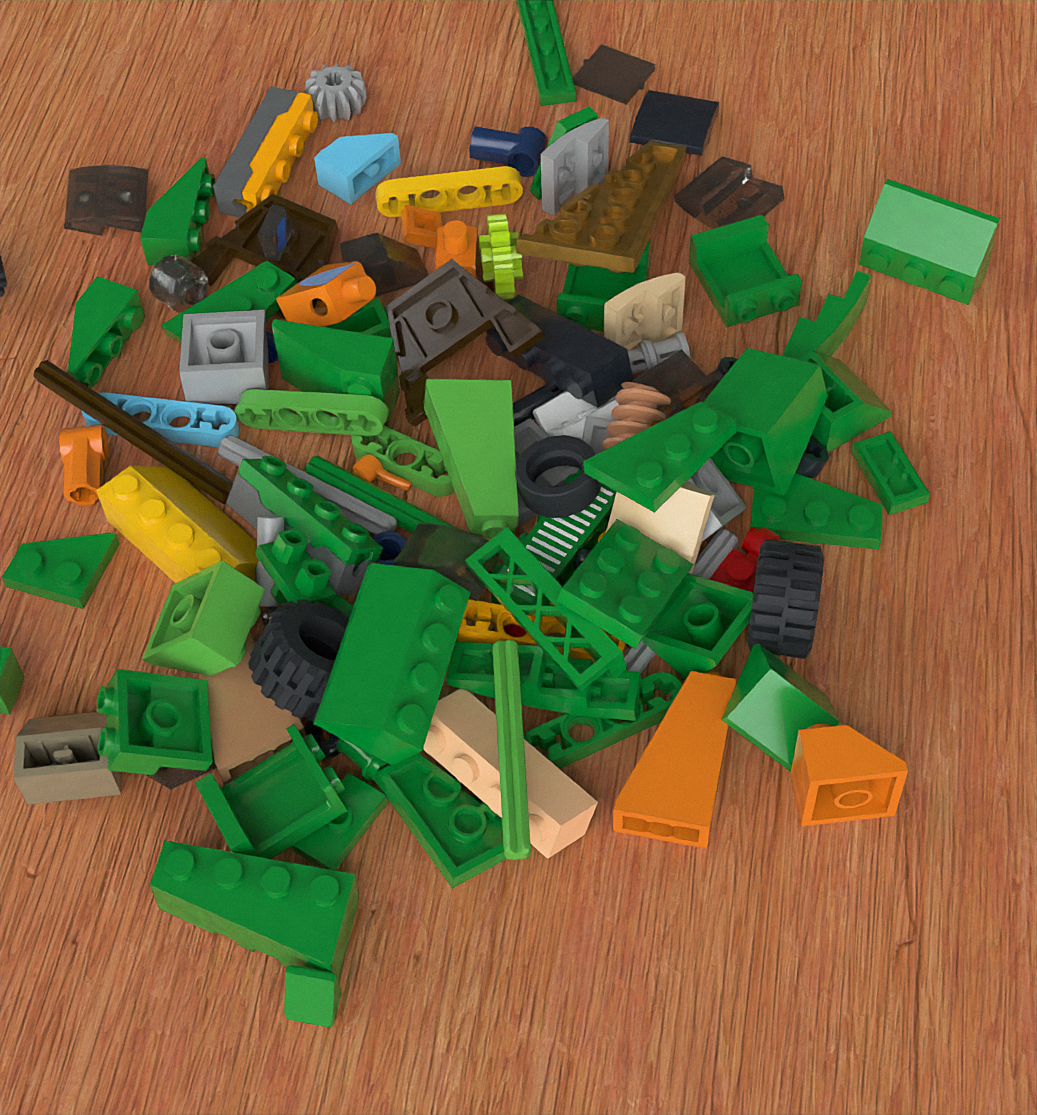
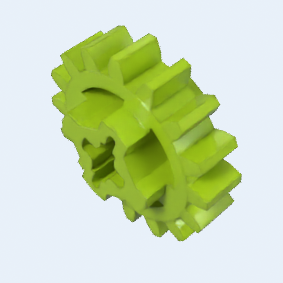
(499, 257)

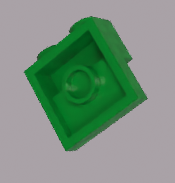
(154, 722)

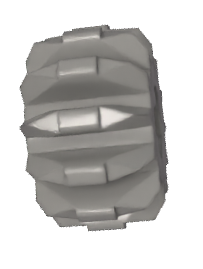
(336, 92)

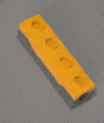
(265, 151)

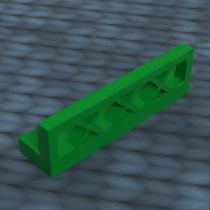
(580, 633)

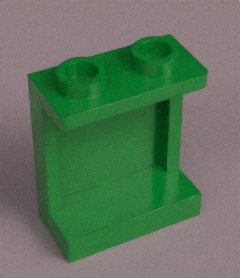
(742, 271)
(592, 286)
(276, 799)

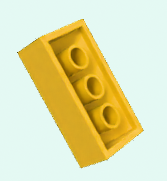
(175, 523)

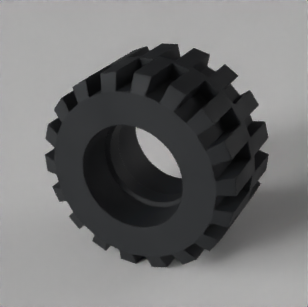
(786, 598)
(298, 655)

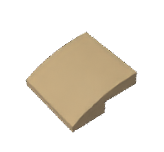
(646, 311)
(675, 525)

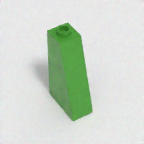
(478, 448)

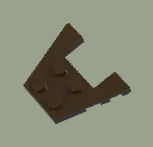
(304, 254)
(441, 318)

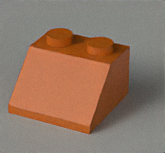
(844, 776)

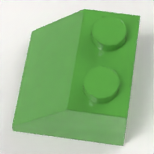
(205, 621)

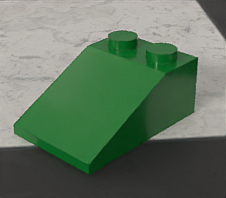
(337, 361)

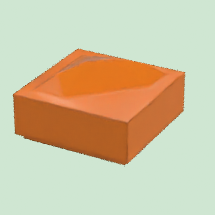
(420, 226)

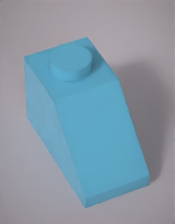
(356, 164)

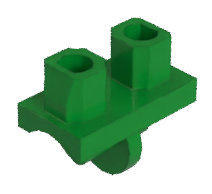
(294, 571)

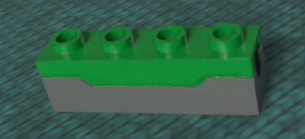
(270, 489)

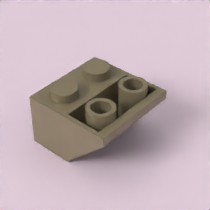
(61, 761)

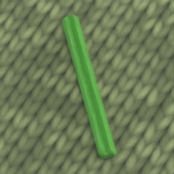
(511, 751)

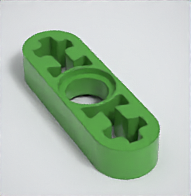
(396, 443)

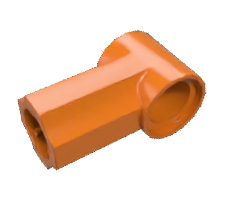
(83, 456)

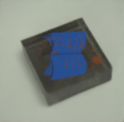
(275, 232)

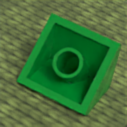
(699, 624)
(774, 704)

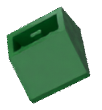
(849, 405)

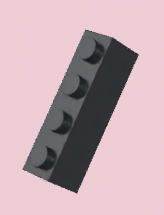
(568, 355)

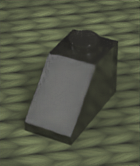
(385, 261)

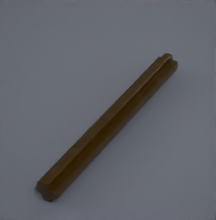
(134, 431)

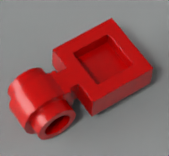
(740, 569)

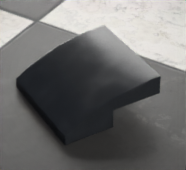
(674, 121)

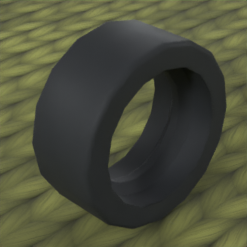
(561, 500)

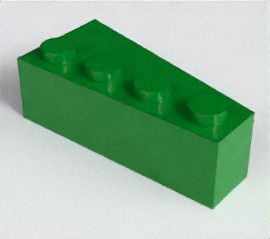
(260, 902)

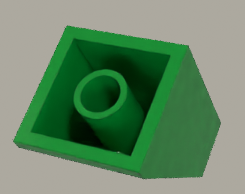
(775, 414)

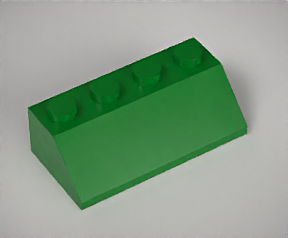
(393, 661)

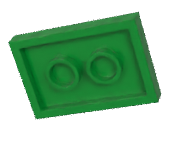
(625, 583)

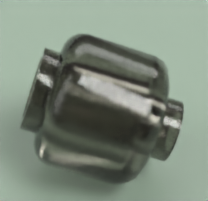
(177, 282)

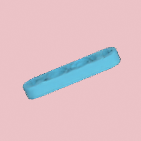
(165, 410)

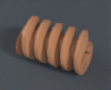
(635, 412)

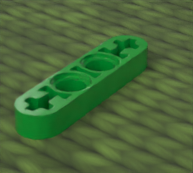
(605, 730)

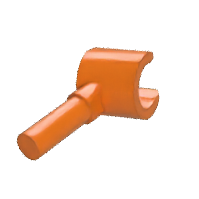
(370, 468)

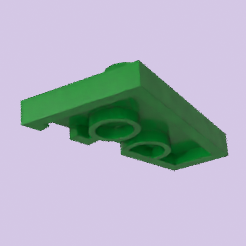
(249, 292)
(663, 456)
(818, 515)
(447, 822)

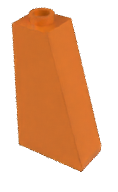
(679, 772)

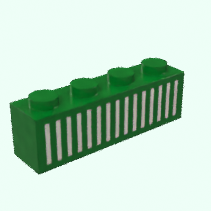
(559, 539)

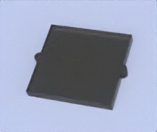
(613, 74)

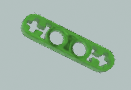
(353, 413)

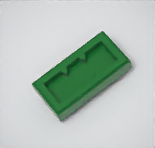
(890, 473)
(336, 839)

